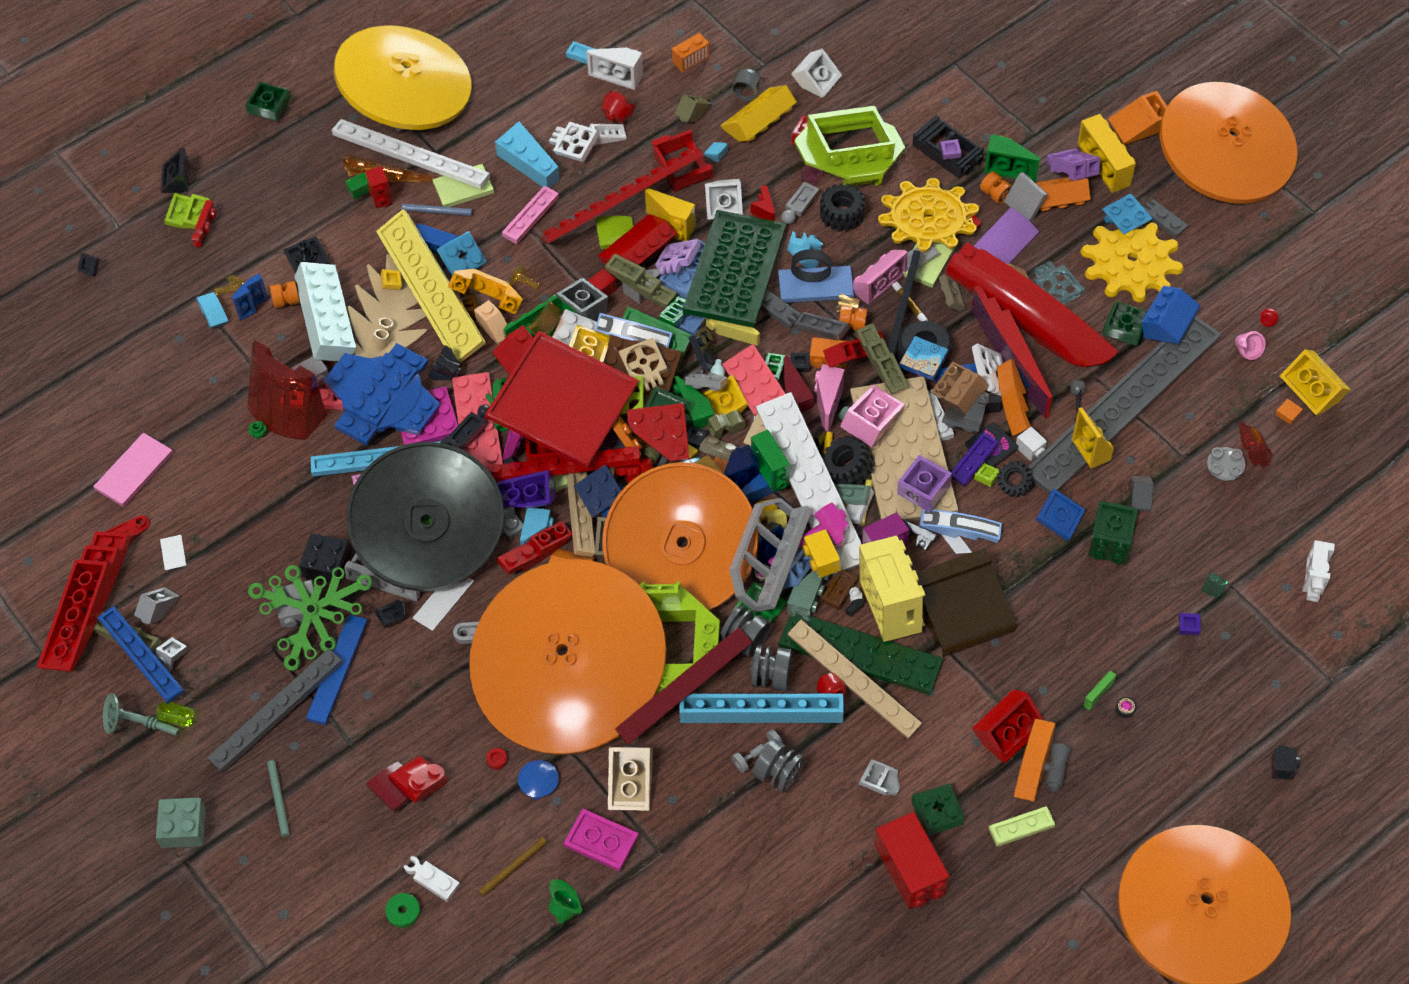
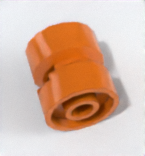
(996, 187)
(284, 294)
(855, 318)

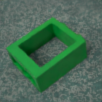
(773, 462)

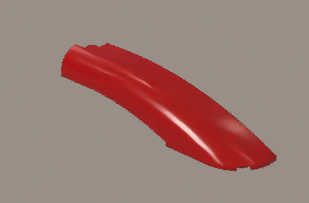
(1031, 307)

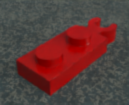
(203, 224)

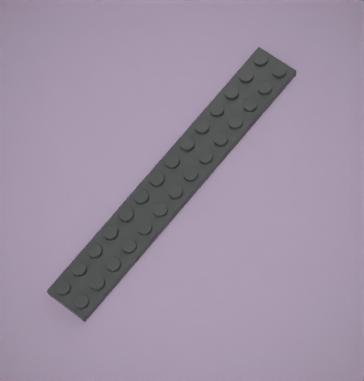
(1125, 402)

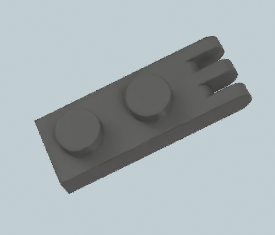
(1165, 219)
(779, 309)

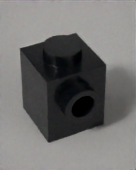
(1284, 763)

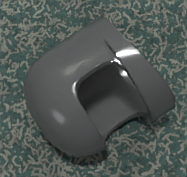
(747, 79)

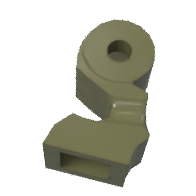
(732, 422)

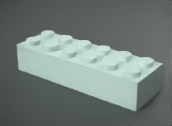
(324, 311)

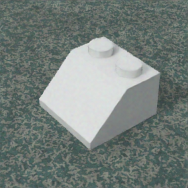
(817, 73)

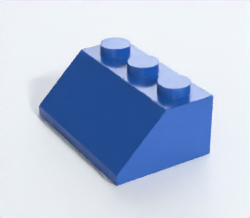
(1169, 315)

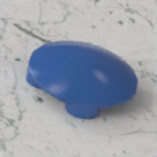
(538, 779)

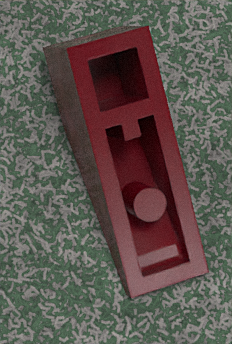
(795, 384)

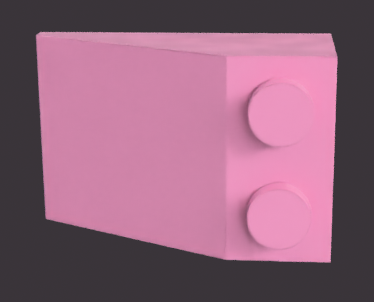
(829, 391)
(871, 415)

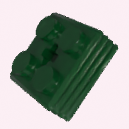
(268, 101)
(1125, 323)
(932, 820)

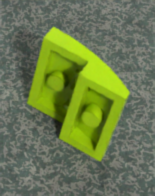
(184, 211)
(612, 228)

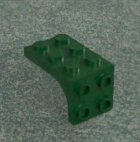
(1113, 532)

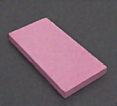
(133, 469)

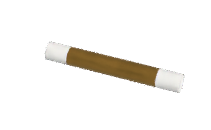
(913, 307)

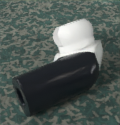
(856, 601)

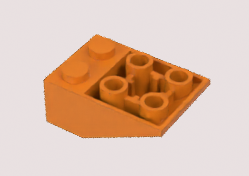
(1139, 118)

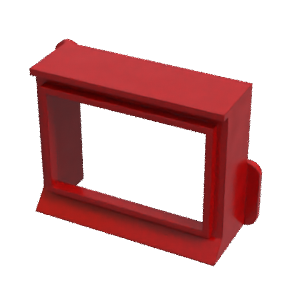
(666, 145)

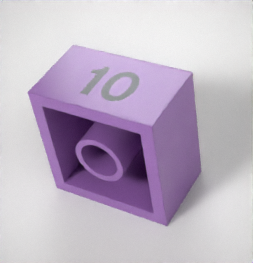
(924, 483)

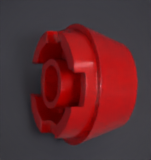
(616, 107)

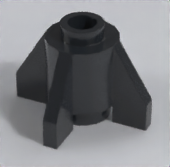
(445, 366)

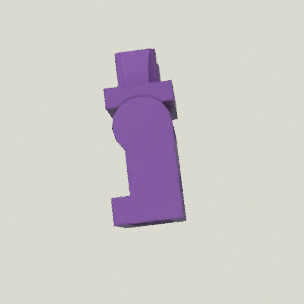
(1074, 163)

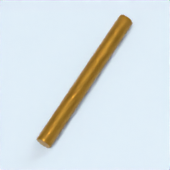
(512, 866)

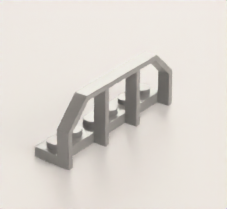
(783, 559)

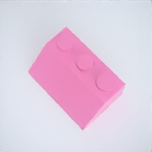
(880, 276)

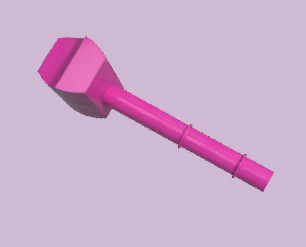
(831, 520)

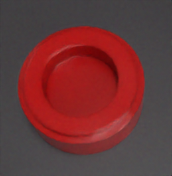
(496, 758)

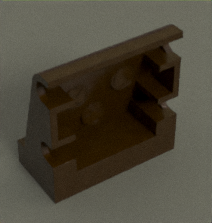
(964, 602)

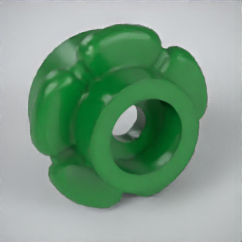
(257, 433)

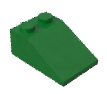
(1010, 159)

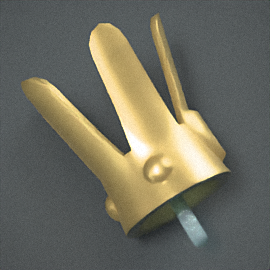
(847, 301)

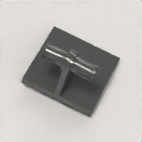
(972, 419)

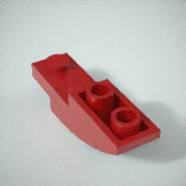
(536, 550)

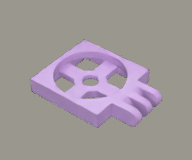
(686, 248)

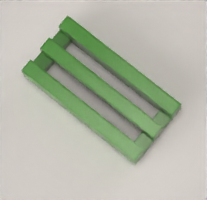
(1099, 690)

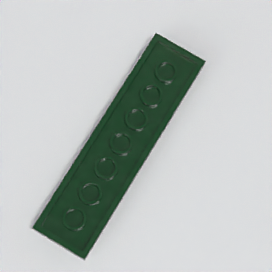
(871, 654)

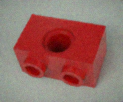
(378, 187)

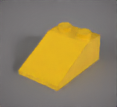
(675, 211)
(590, 342)
(1091, 440)

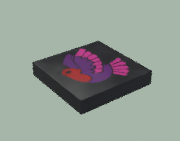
(1003, 451)

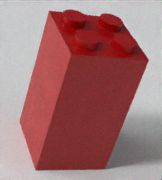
(911, 861)

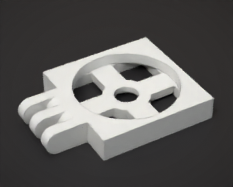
(564, 136)
(994, 359)

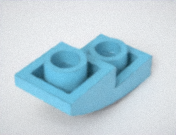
(212, 310)

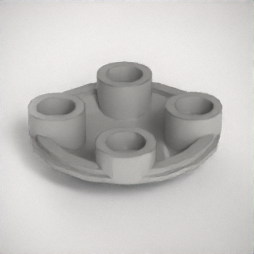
(1226, 463)

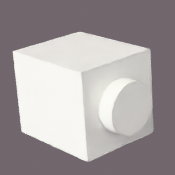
(1031, 444)

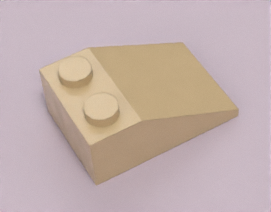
(630, 778)

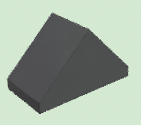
(1141, 493)

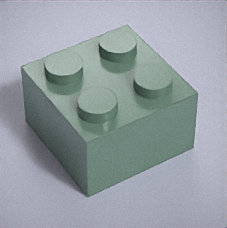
(180, 822)

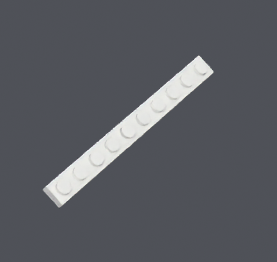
(411, 154)

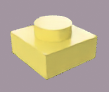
(776, 516)

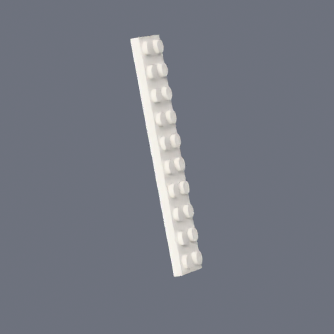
(807, 470)

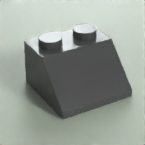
(584, 299)

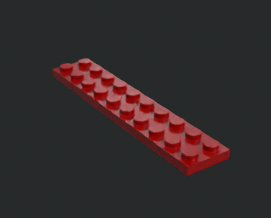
(616, 197)

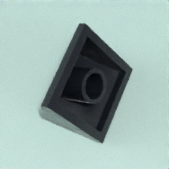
(176, 173)

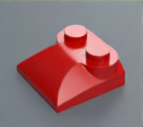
(418, 778)

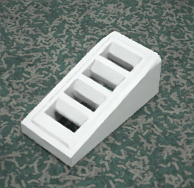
(606, 137)

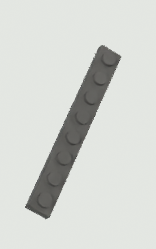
(275, 710)

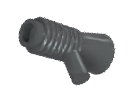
(1057, 767)

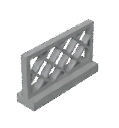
(355, 570)

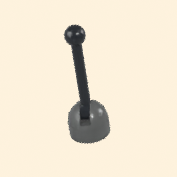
(1077, 388)

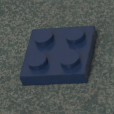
(598, 491)

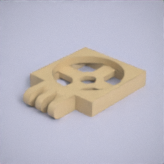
(649, 375)

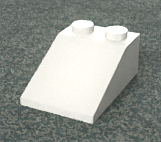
(616, 66)

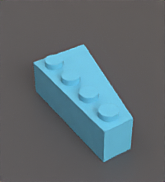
(527, 156)

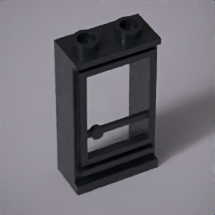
(930, 130)

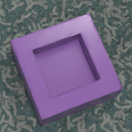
(950, 149)

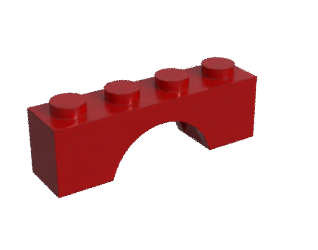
(845, 352)

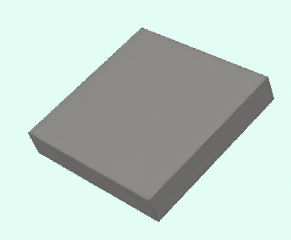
(1025, 196)

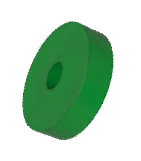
(405, 919)

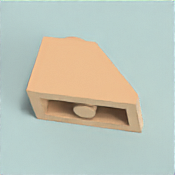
(491, 321)

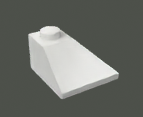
(723, 196)

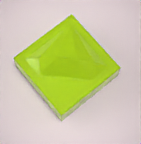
(987, 475)

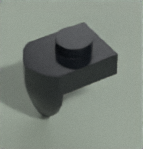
(391, 613)

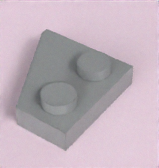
(700, 380)

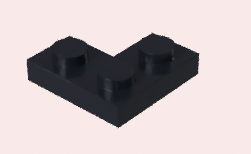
(700, 341)

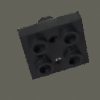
(306, 251)

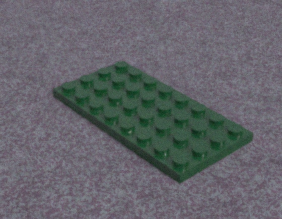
(734, 268)

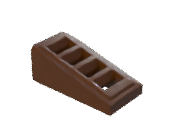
(469, 302)

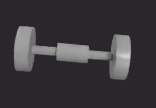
(740, 762)

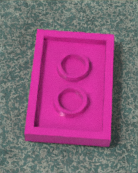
(601, 840)

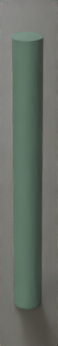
(278, 799)

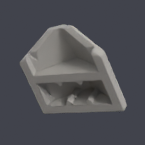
(881, 778)

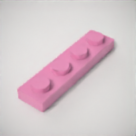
(530, 215)

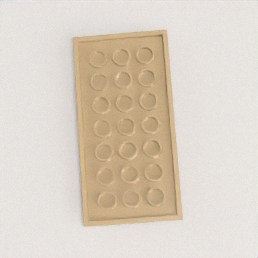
(909, 435)

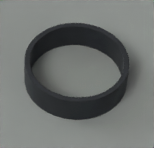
(811, 276)

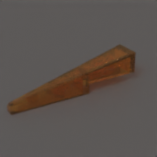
(357, 165)

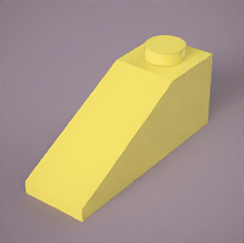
(734, 331)

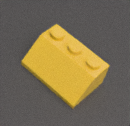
(1314, 382)

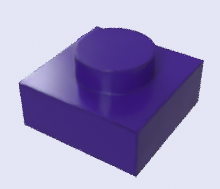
(1189, 624)

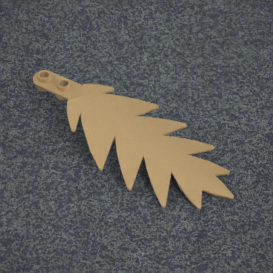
(386, 316)

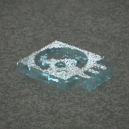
(1049, 272)

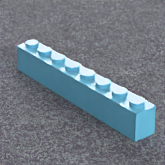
(762, 708)

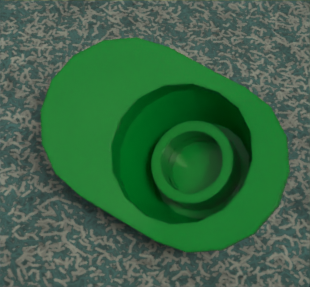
(564, 901)

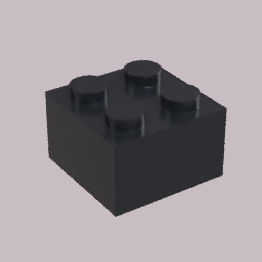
(322, 556)

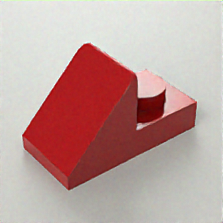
(763, 207)

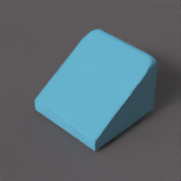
(717, 151)

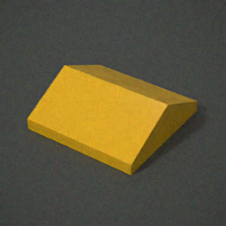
(727, 398)

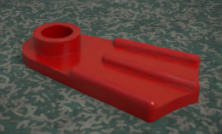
(132, 527)

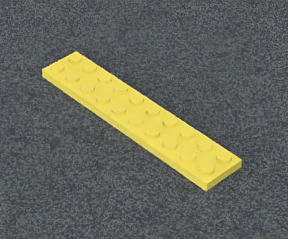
(430, 286)

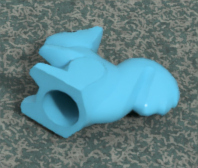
(797, 244)

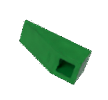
(699, 407)

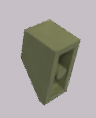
(692, 108)

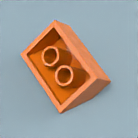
(1064, 191)

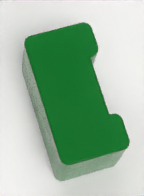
(357, 185)

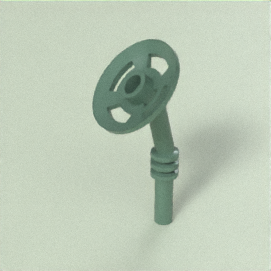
(116, 713)

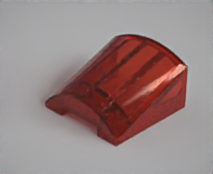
(283, 397)

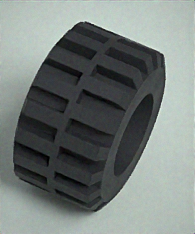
(842, 196)
(840, 452)

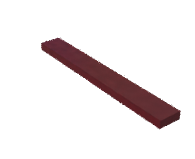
(682, 686)

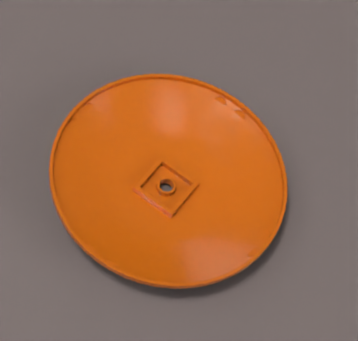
(573, 698)

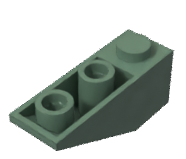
(805, 594)

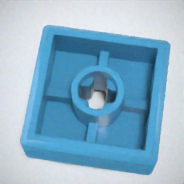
(464, 244)

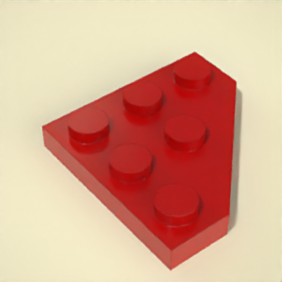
(662, 429)

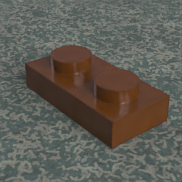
(839, 589)

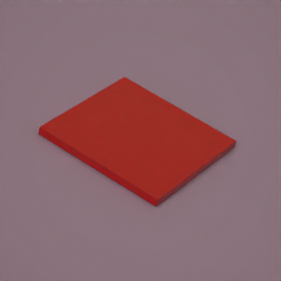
(562, 399)

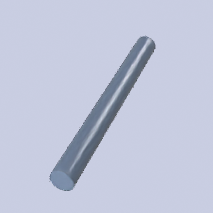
(437, 209)

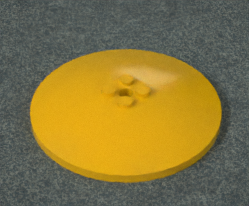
(411, 98)

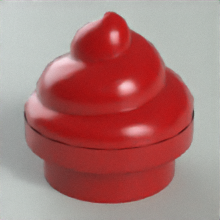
(1269, 317)

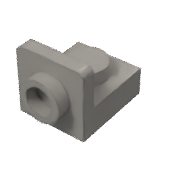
(512, 525)
(169, 652)

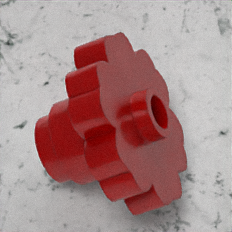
(634, 471)

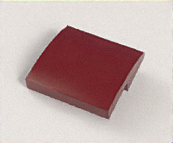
(387, 790)

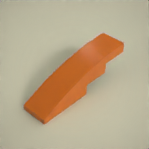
(1012, 397)
(1034, 760)

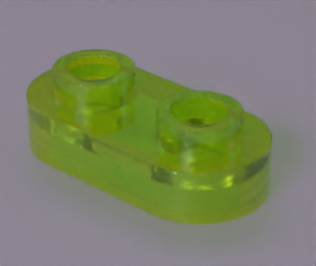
(175, 714)

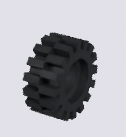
(1010, 468)

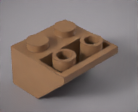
(959, 387)

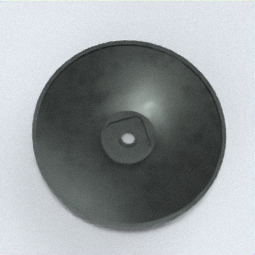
(417, 484)

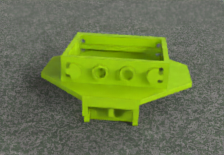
(854, 164)
(678, 605)

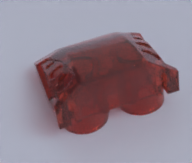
(1256, 444)

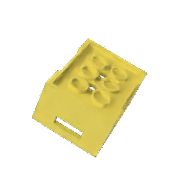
(891, 588)

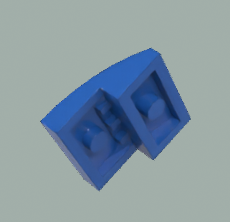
(249, 296)

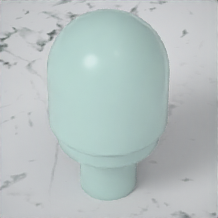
(718, 368)

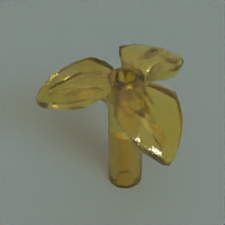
(517, 275)
(235, 283)

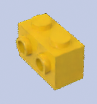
(821, 554)

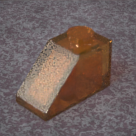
(546, 319)

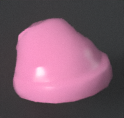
(1250, 345)

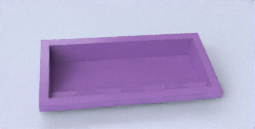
(1008, 236)

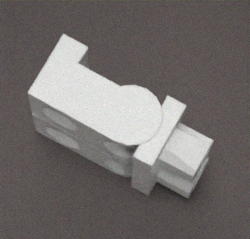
(1317, 569)

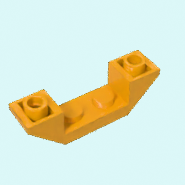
(486, 284)

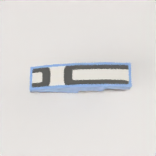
(631, 330)
(960, 524)

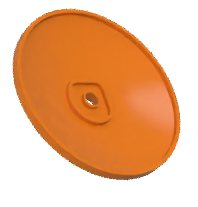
(1221, 165)
(673, 505)
(1196, 940)

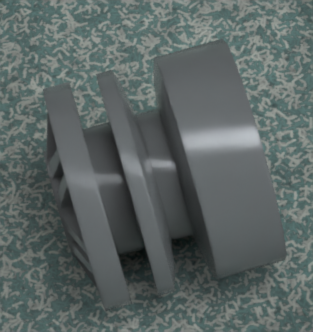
(755, 628)
(771, 667)
(778, 766)

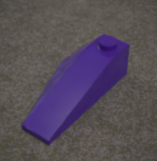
(528, 490)

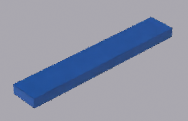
(140, 655)
(330, 688)

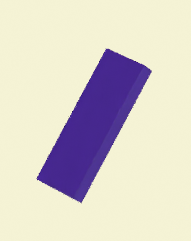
(974, 459)

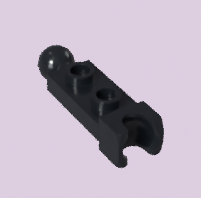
(467, 429)

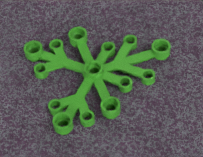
(332, 598)

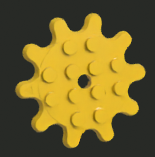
(945, 207)
(1136, 276)

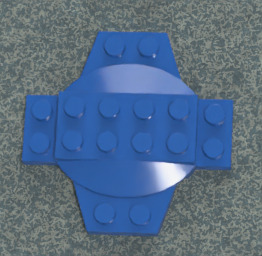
(381, 393)

